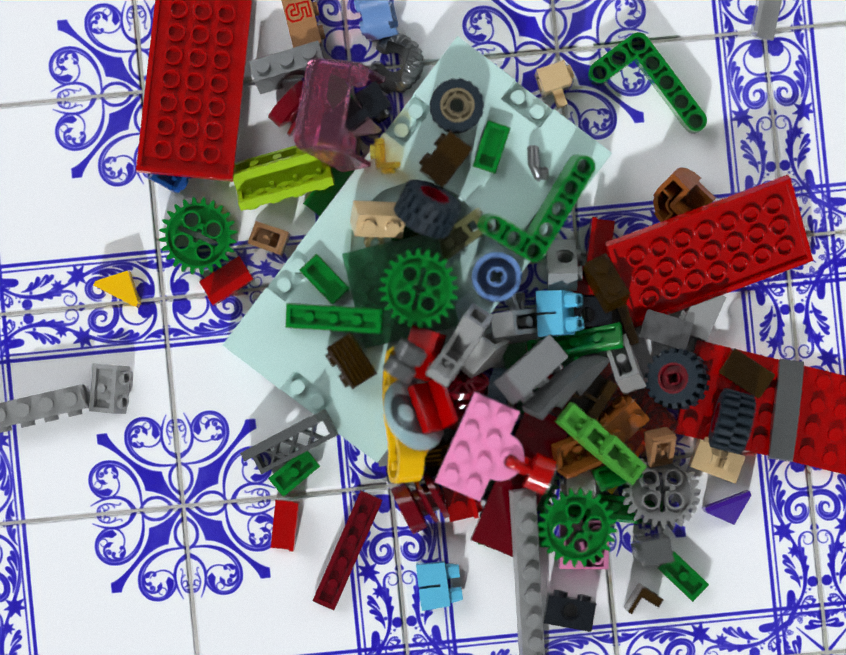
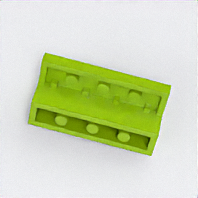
(278, 177)

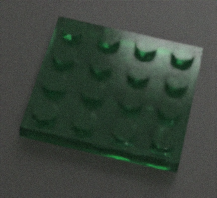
(364, 271)

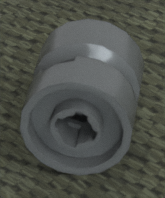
(404, 361)

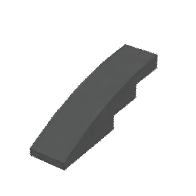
(570, 380)
(786, 410)

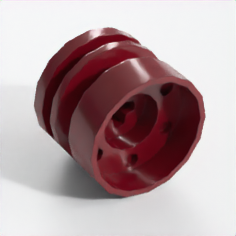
(287, 108)
(461, 392)
(420, 502)

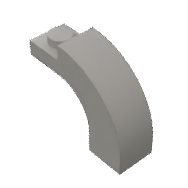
(460, 345)

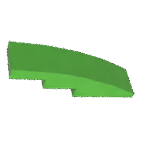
(600, 443)

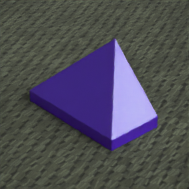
(729, 508)

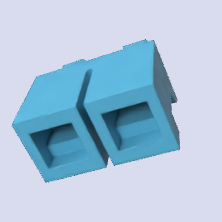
(562, 304)
(434, 574)

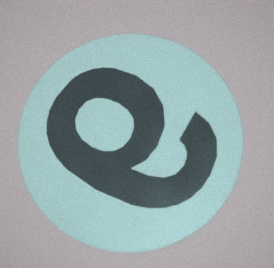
(403, 419)

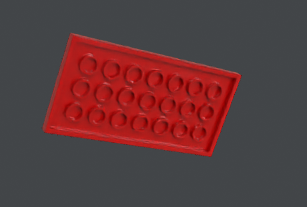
(194, 88)
(711, 249)
(821, 414)

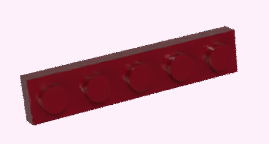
(347, 550)

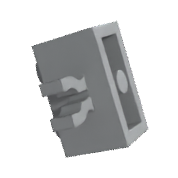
(515, 321)

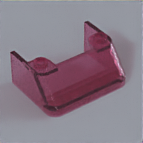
(324, 111)

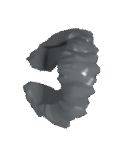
(412, 63)

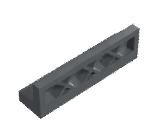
(283, 436)

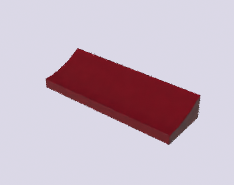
(494, 522)

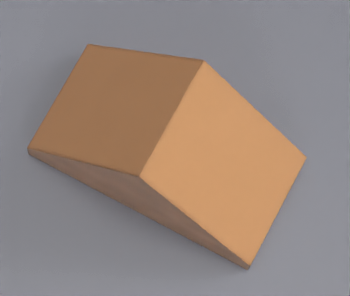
(269, 238)
(659, 446)

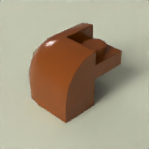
(680, 194)

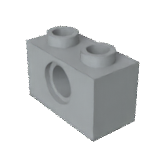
(562, 265)

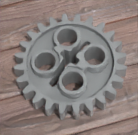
(683, 493)

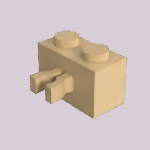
(554, 80)
(375, 219)
(716, 461)

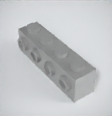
(43, 405)

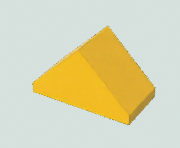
(120, 286)

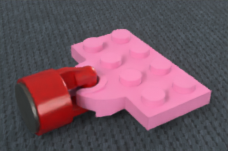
(488, 451)

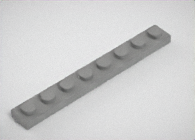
(527, 571)

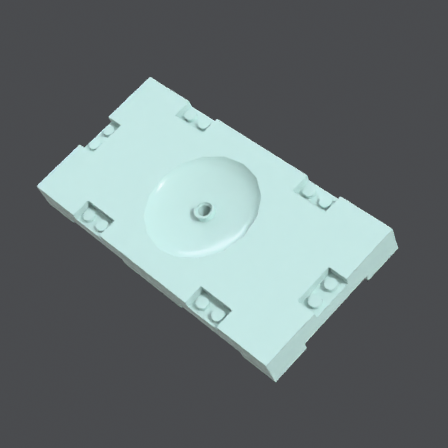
(296, 357)

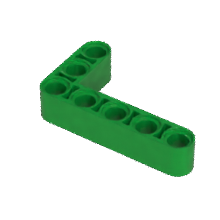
(654, 76)
(544, 214)

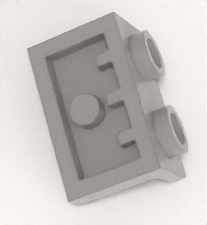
(109, 388)

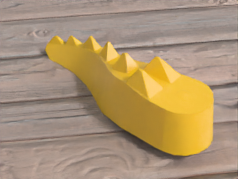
(403, 462)

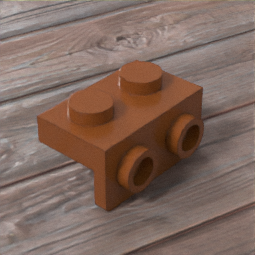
(623, 418)
(573, 458)

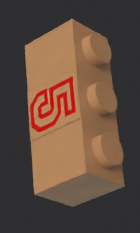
(302, 22)

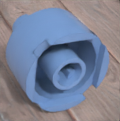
(378, 18)
(509, 281)

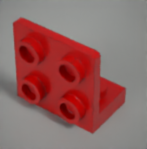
(460, 505)

